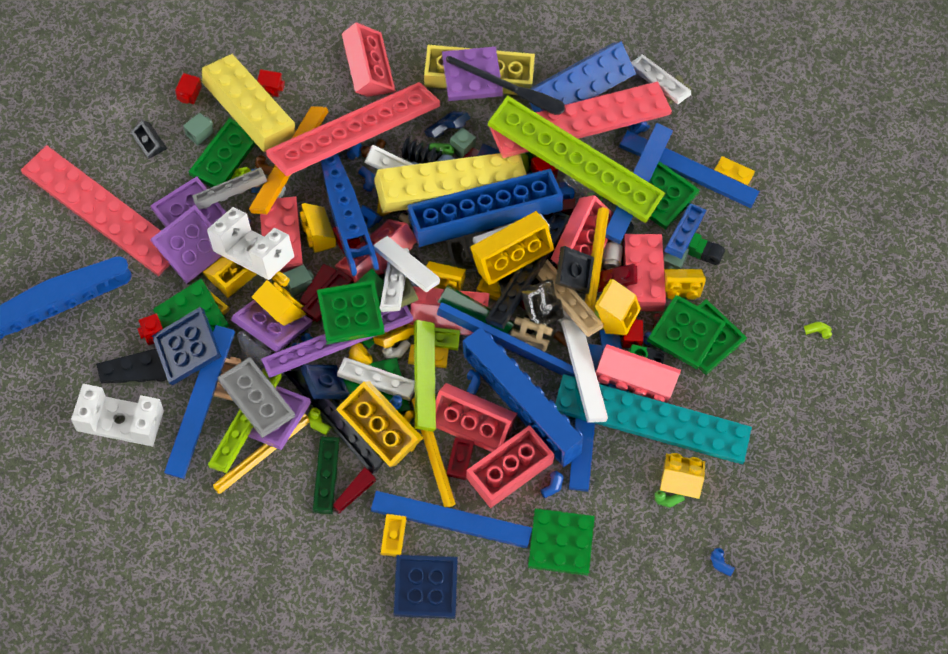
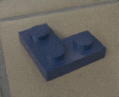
(452, 120)

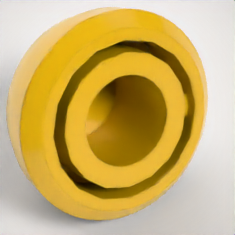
(359, 353)

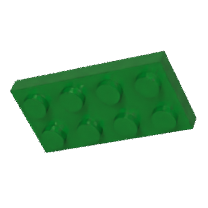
(223, 155)

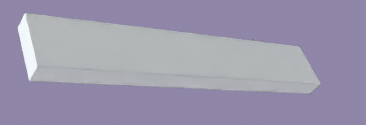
(584, 372)

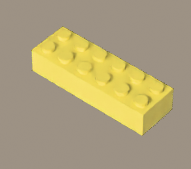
(513, 67)
(248, 102)

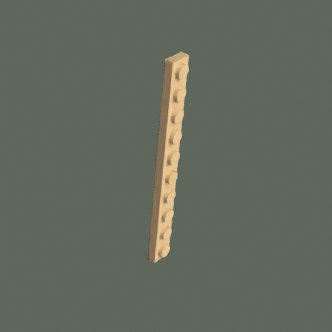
(571, 301)

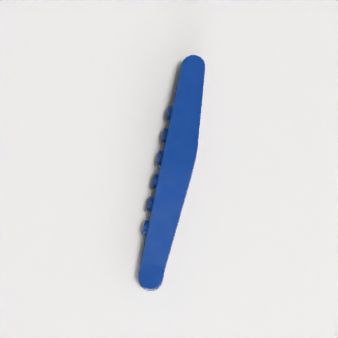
(346, 212)
(62, 294)

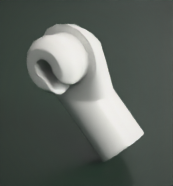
(396, 352)

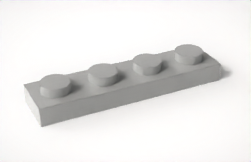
(229, 188)

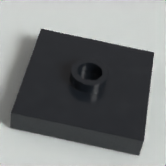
(574, 270)

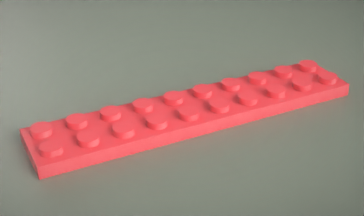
(600, 114)
(352, 128)
(96, 207)

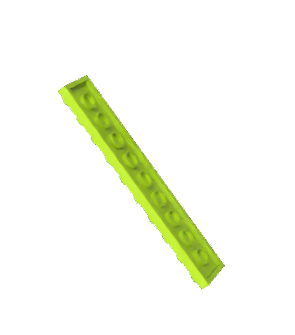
(576, 159)

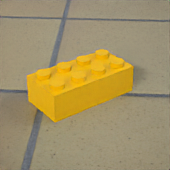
(512, 248)
(379, 423)

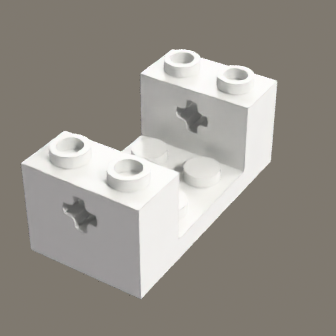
(236, 241)
(97, 413)

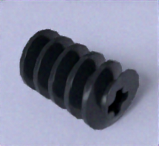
(418, 153)

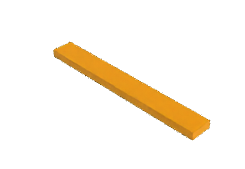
(277, 179)

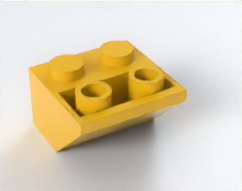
(317, 227)
(228, 275)
(448, 275)
(684, 283)
(278, 303)
(617, 308)
(683, 475)

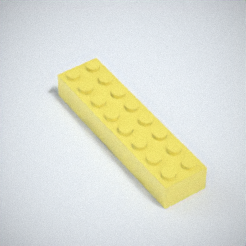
(426, 181)

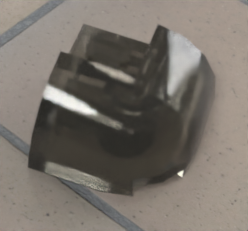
(461, 253)
(542, 303)

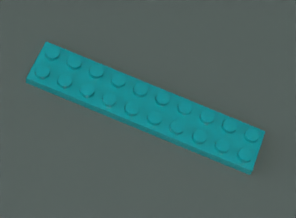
(661, 421)

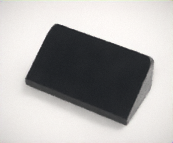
(148, 139)

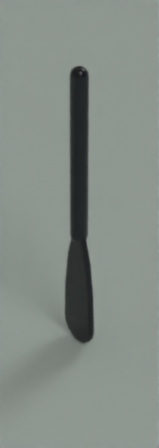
(536, 98)

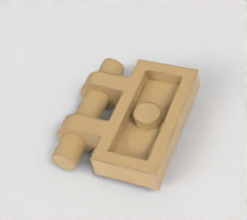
(535, 341)

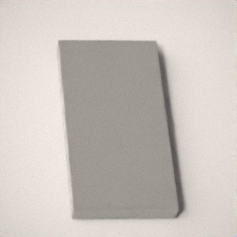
(256, 397)

